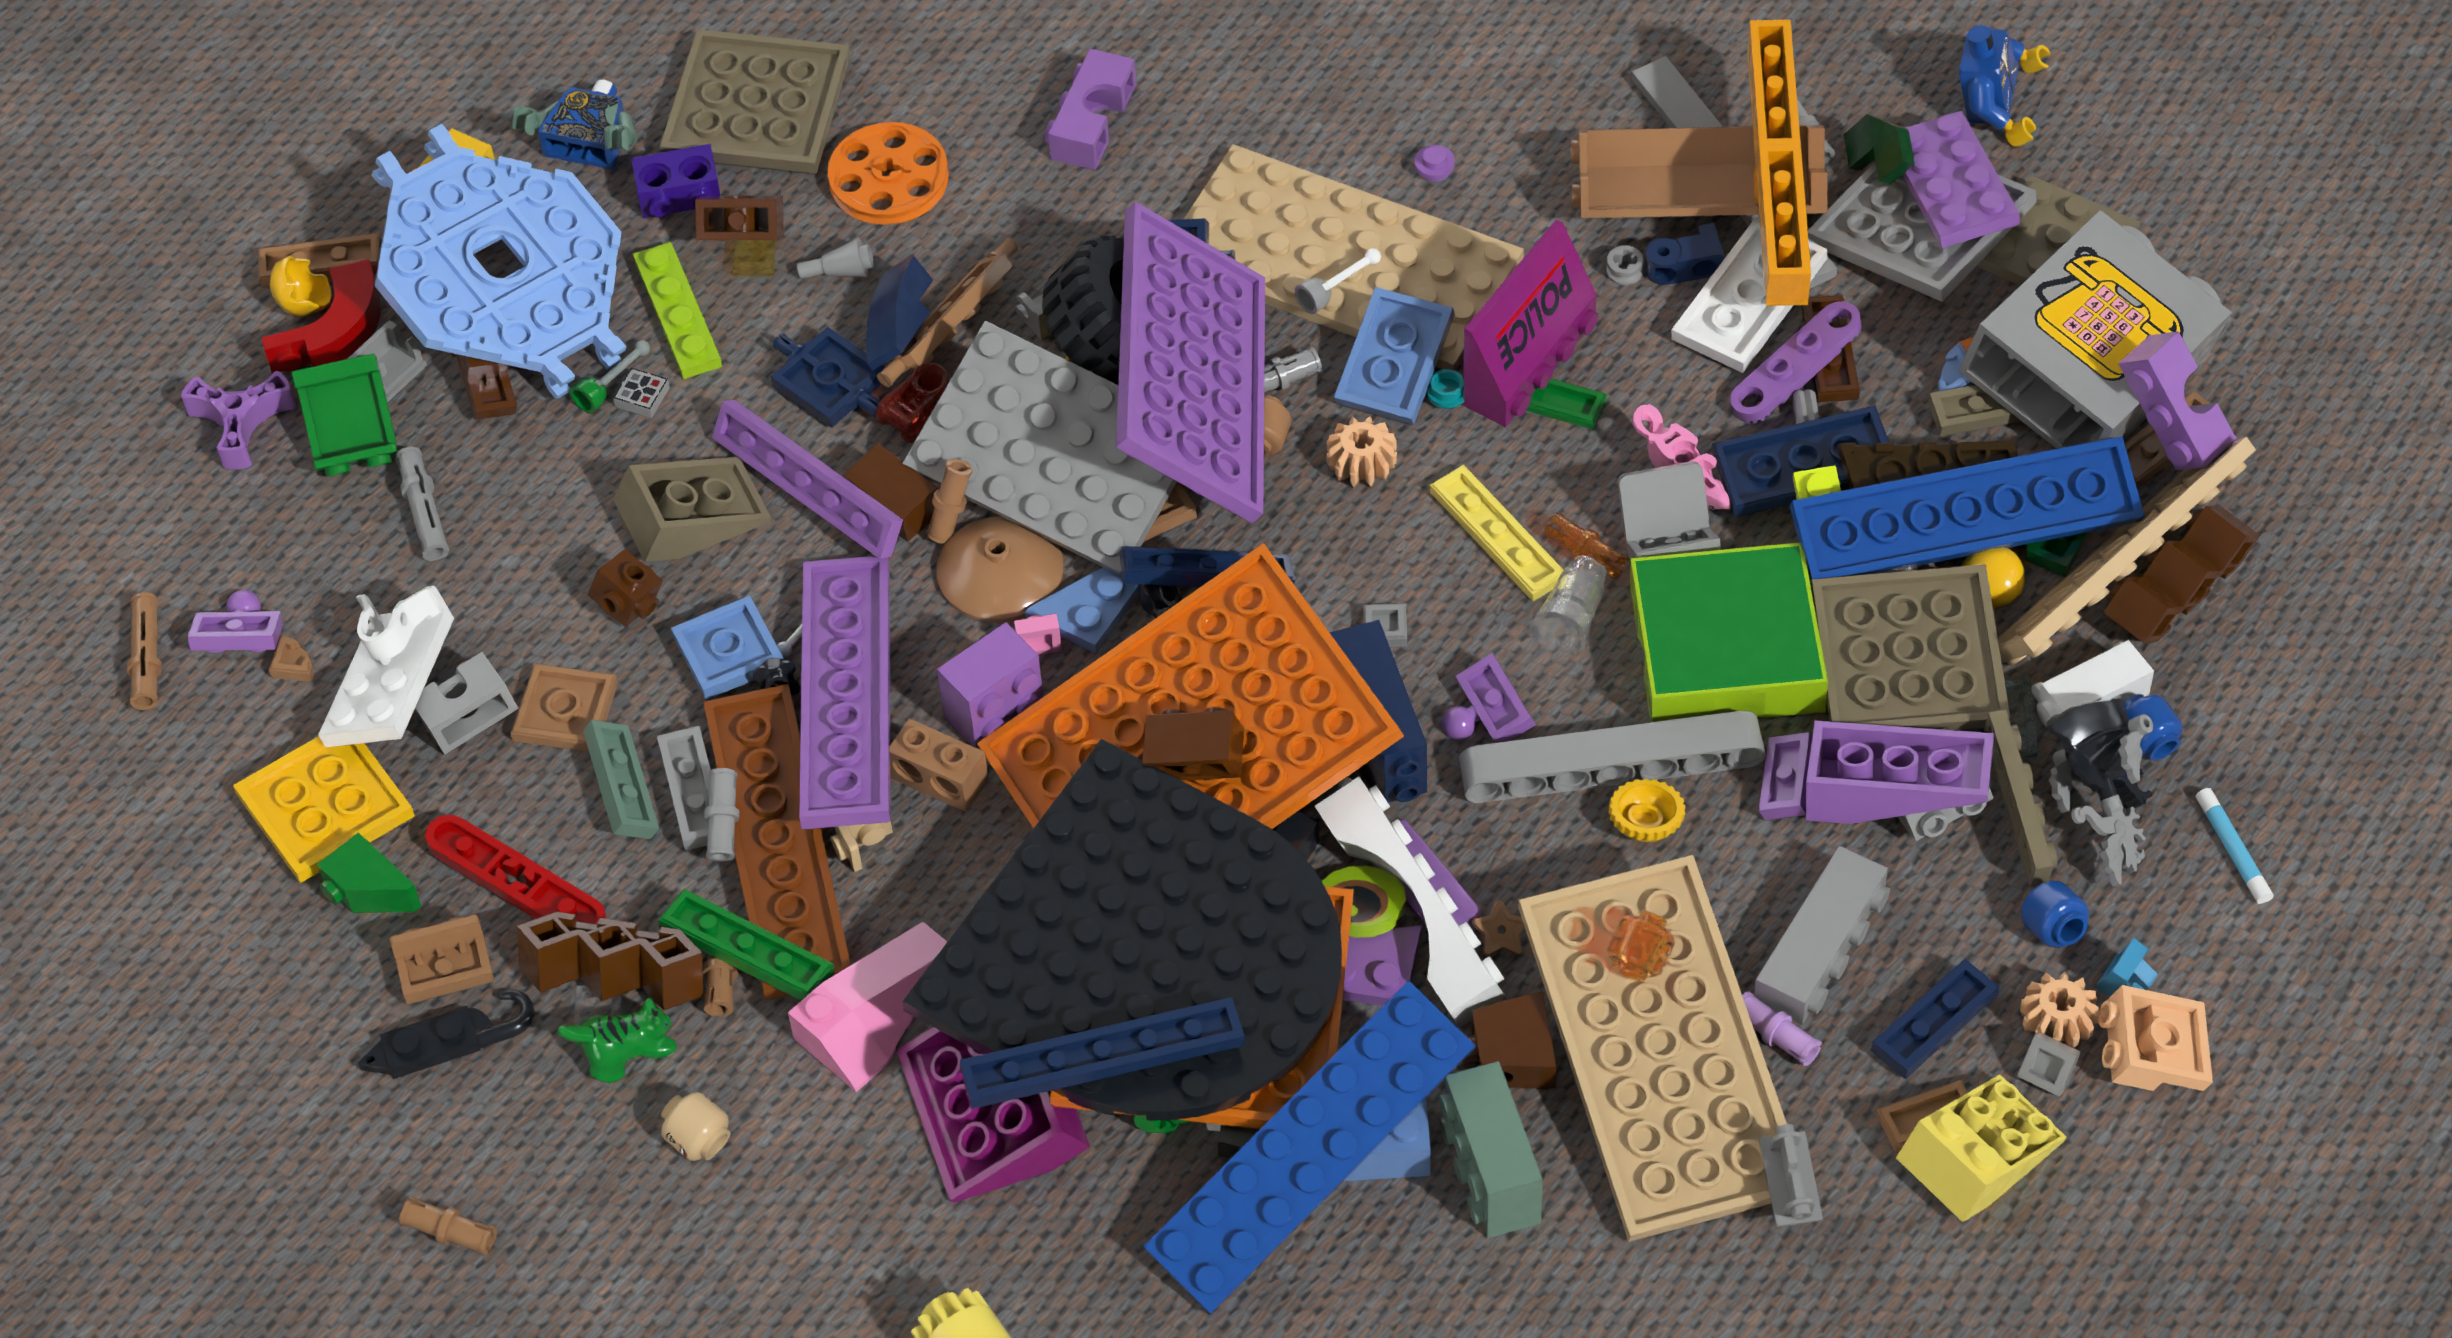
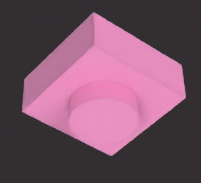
(1040, 633)

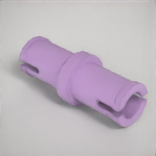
(1780, 1031)

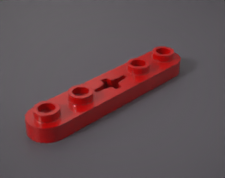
(485, 859)

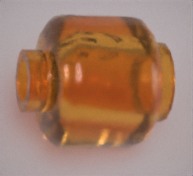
(1640, 946)

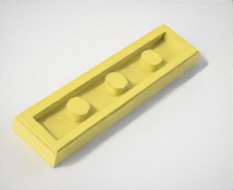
(1497, 532)

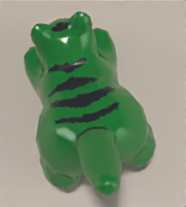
(618, 1038)

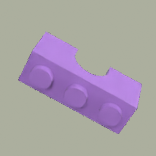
(1098, 84)
(2158, 377)

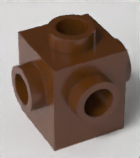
(626, 588)

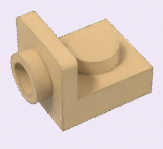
(851, 837)

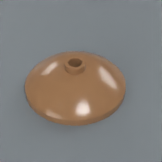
(1002, 584)

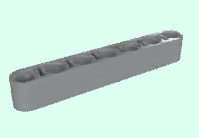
(1611, 756)

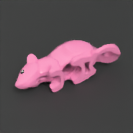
(1677, 446)

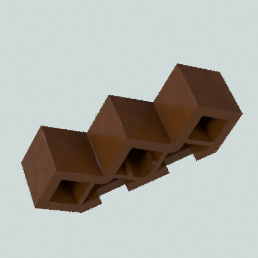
(2181, 573)
(610, 958)

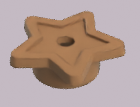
(1492, 938)

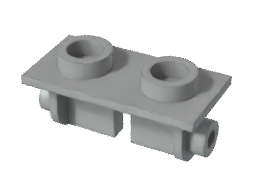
(1790, 1177)

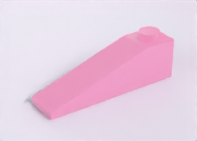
(859, 1012)

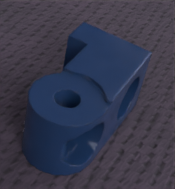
(1685, 258)

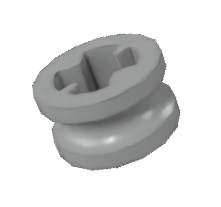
(1634, 270)

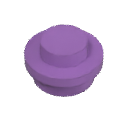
(1434, 163)

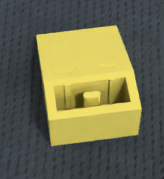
(1979, 1146)

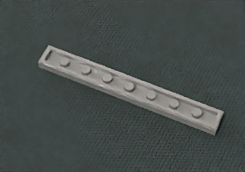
(1684, 109)

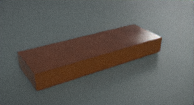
(1839, 377)

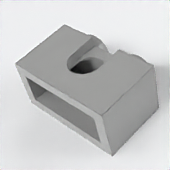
(472, 687)

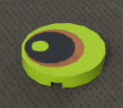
(1376, 902)

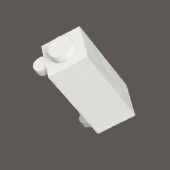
(2111, 674)

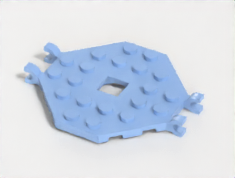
(546, 220)

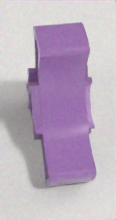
(238, 412)

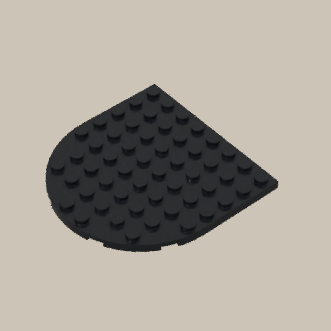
(1139, 907)

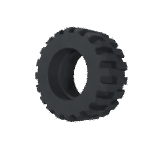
(1085, 306)

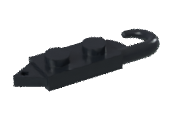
(444, 1038)

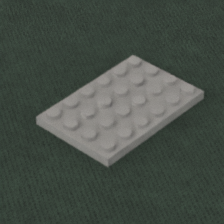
(1042, 448)

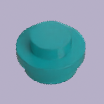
(1446, 389)

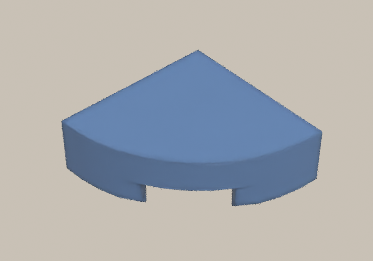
(1950, 376)

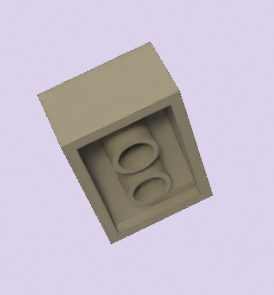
(688, 505)

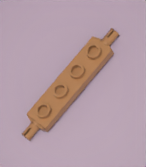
(956, 307)

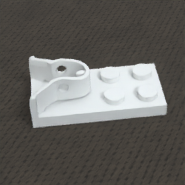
(387, 669)

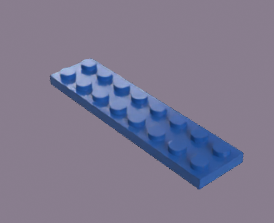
(1968, 510)
(1309, 1147)

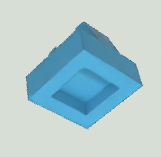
(2128, 970)

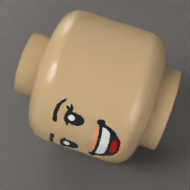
(695, 1126)

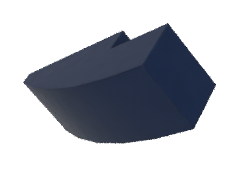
(896, 311)

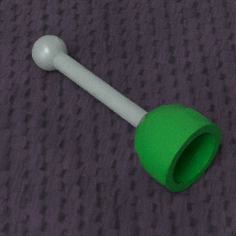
(591, 393)

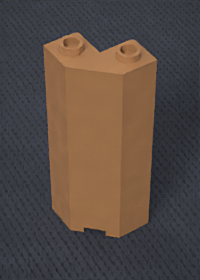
(1682, 171)

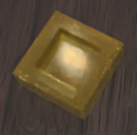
(754, 258)

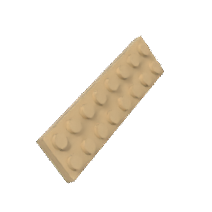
(2117, 554)

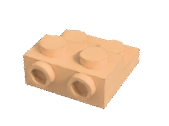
(2155, 1040)

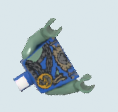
(581, 126)

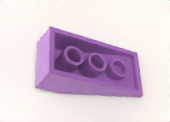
(1893, 771)

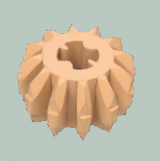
(1361, 451)
(2076, 1004)

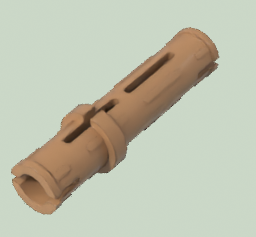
(144, 688)

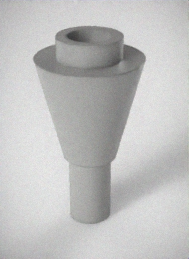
(848, 260)

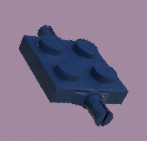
(826, 376)

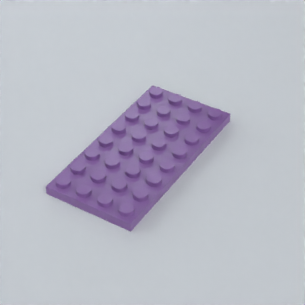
(1192, 363)

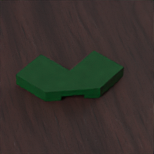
(1882, 141)

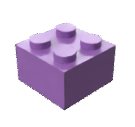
(989, 683)

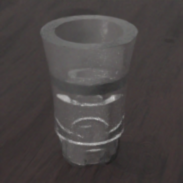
(1570, 608)

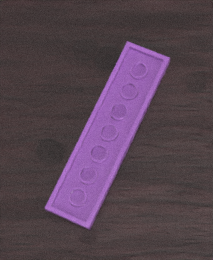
(845, 693)

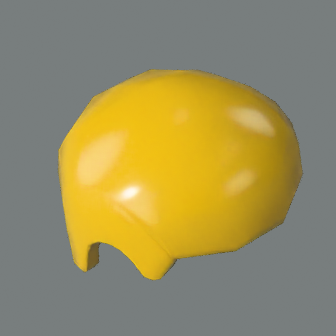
(298, 289)
(2004, 573)

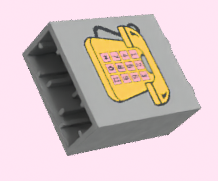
(2061, 333)

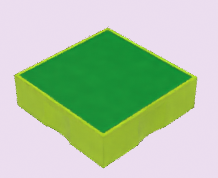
(1728, 633)

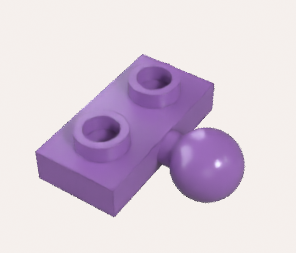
(238, 628)
(1492, 702)

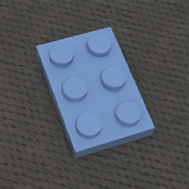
(1394, 355)

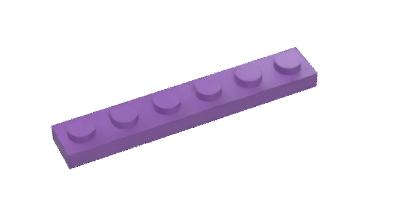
(807, 479)

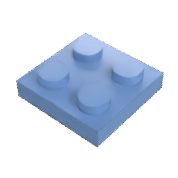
(725, 646)

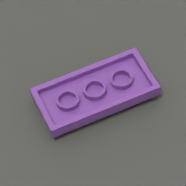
(1956, 182)

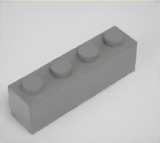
(1822, 934)

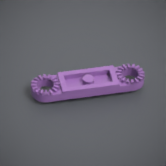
(1796, 361)

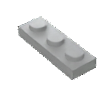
(688, 782)

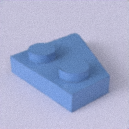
(1089, 607)

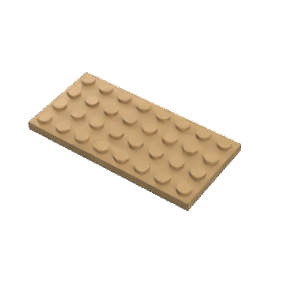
(1310, 226)
(1659, 1062)

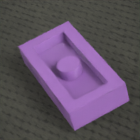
(1785, 776)

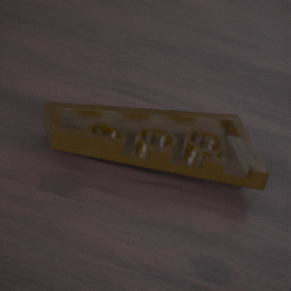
(1889, 462)

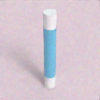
(2234, 846)

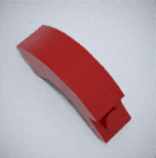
(339, 331)

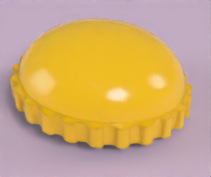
(1646, 810)

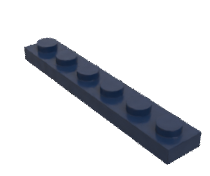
(1101, 1052)

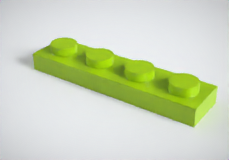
(677, 310)

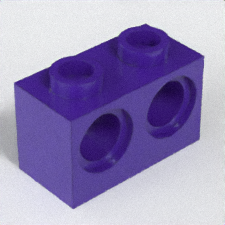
(674, 179)

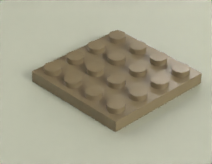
(757, 99)
(1911, 648)

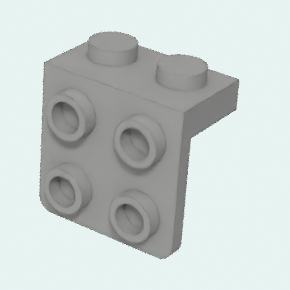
(1666, 511)

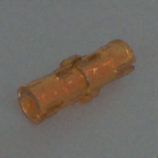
(1585, 543)

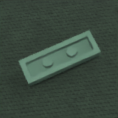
(620, 779)

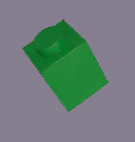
(366, 880)

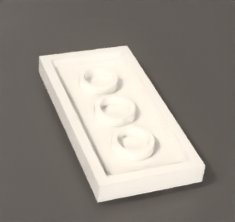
(1730, 311)

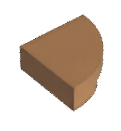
(291, 661)

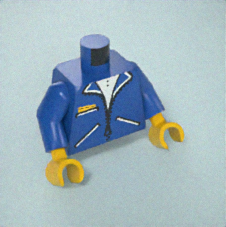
(1990, 76)

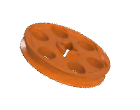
(901, 180)

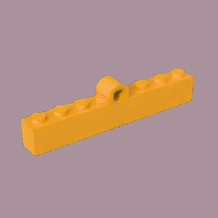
(1778, 163)

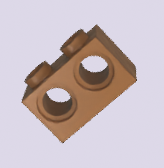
(938, 765)

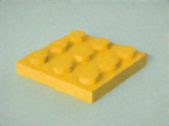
(321, 800)

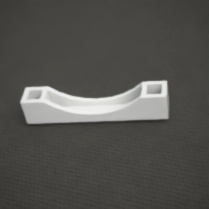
(1454, 966)

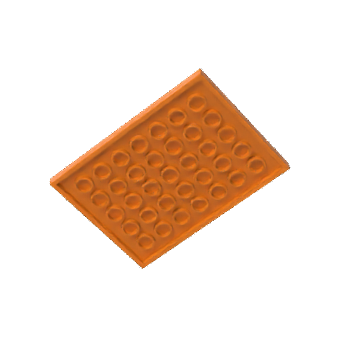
(1232, 645)

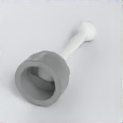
(1316, 293)

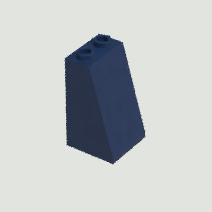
(1402, 767)

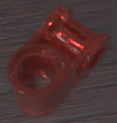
(913, 401)

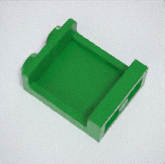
(346, 414)

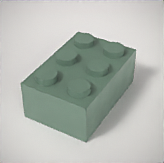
(1491, 1150)

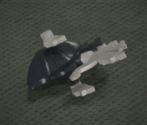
(2107, 758)

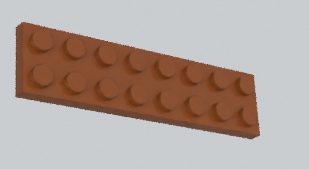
(778, 862)

